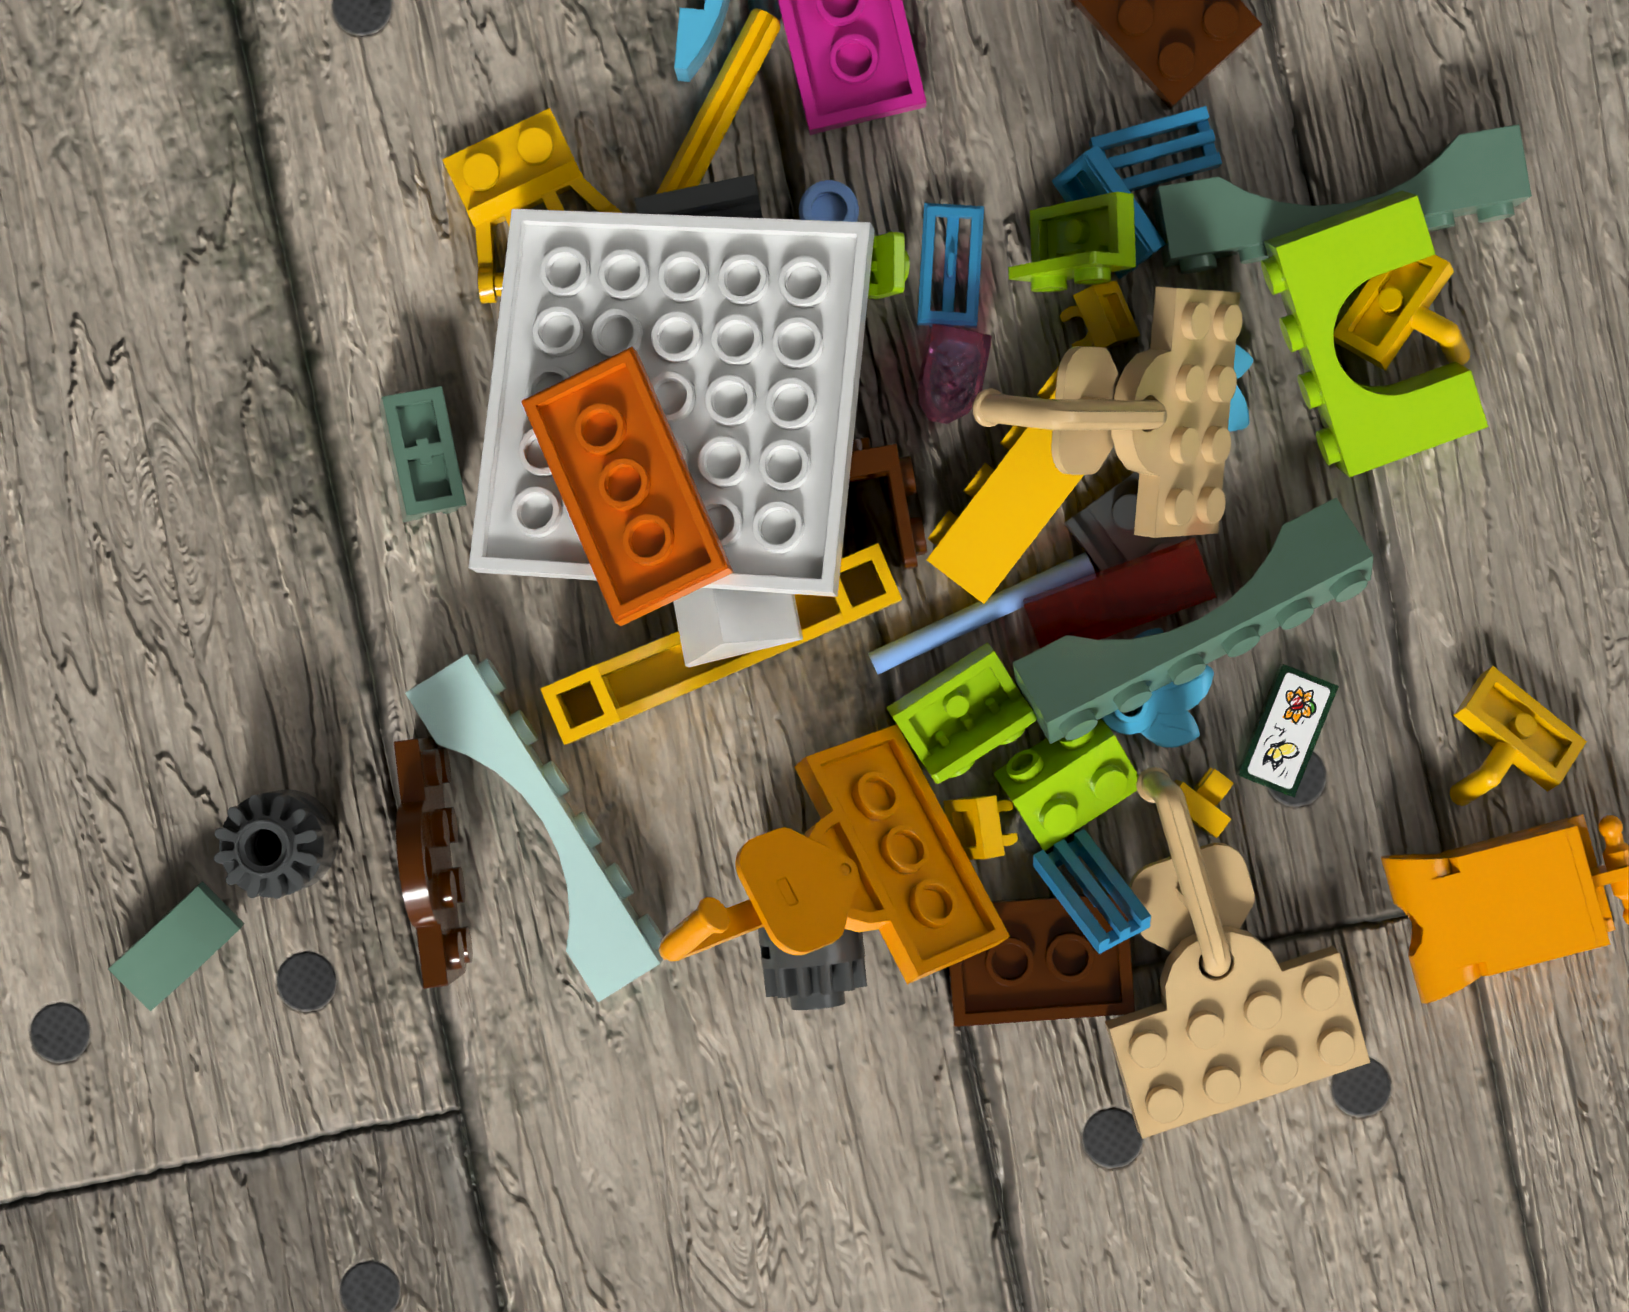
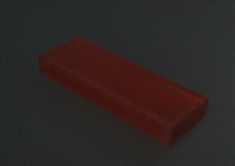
(1122, 595)

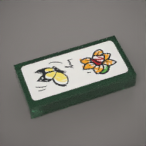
(1287, 730)

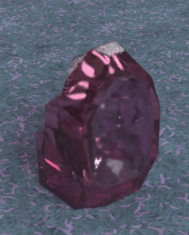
(951, 371)

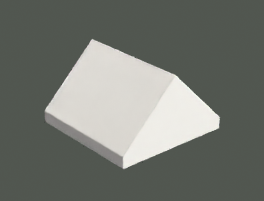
(733, 623)

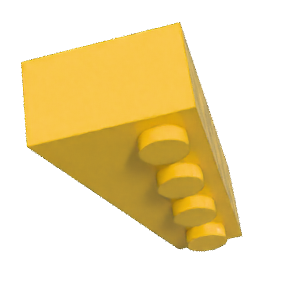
(1005, 510)

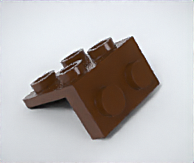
(883, 462)

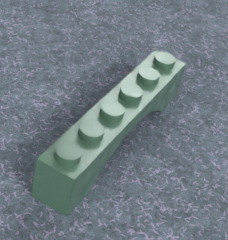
(1216, 219)
(1086, 678)

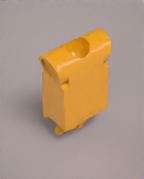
(1508, 901)

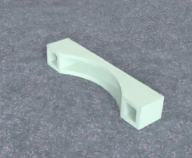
(604, 931)

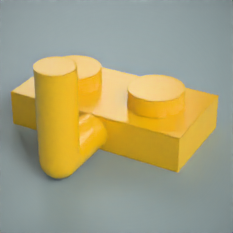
(1394, 307)
(1518, 732)

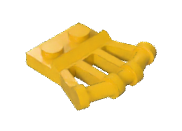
(515, 171)

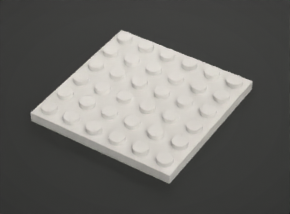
(749, 352)

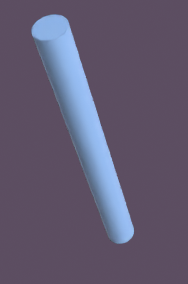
(978, 614)

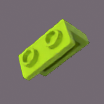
(1079, 242)
(962, 714)
(1067, 782)

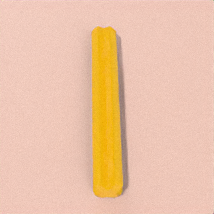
(722, 101)

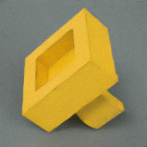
(1104, 315)
(1203, 801)
(979, 826)

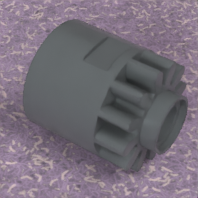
(306, 837)
(817, 977)

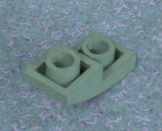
(176, 946)

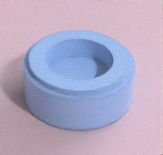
(829, 202)

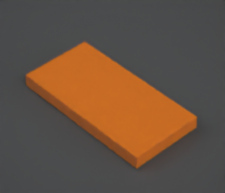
(626, 487)

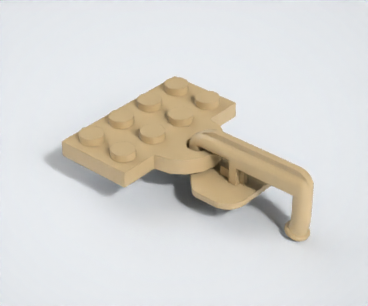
(1160, 415)
(1245, 1022)

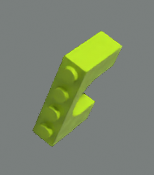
(1315, 275)

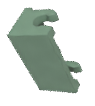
(422, 453)

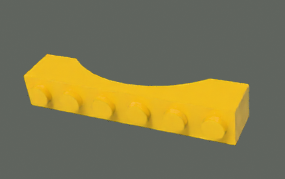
(657, 670)

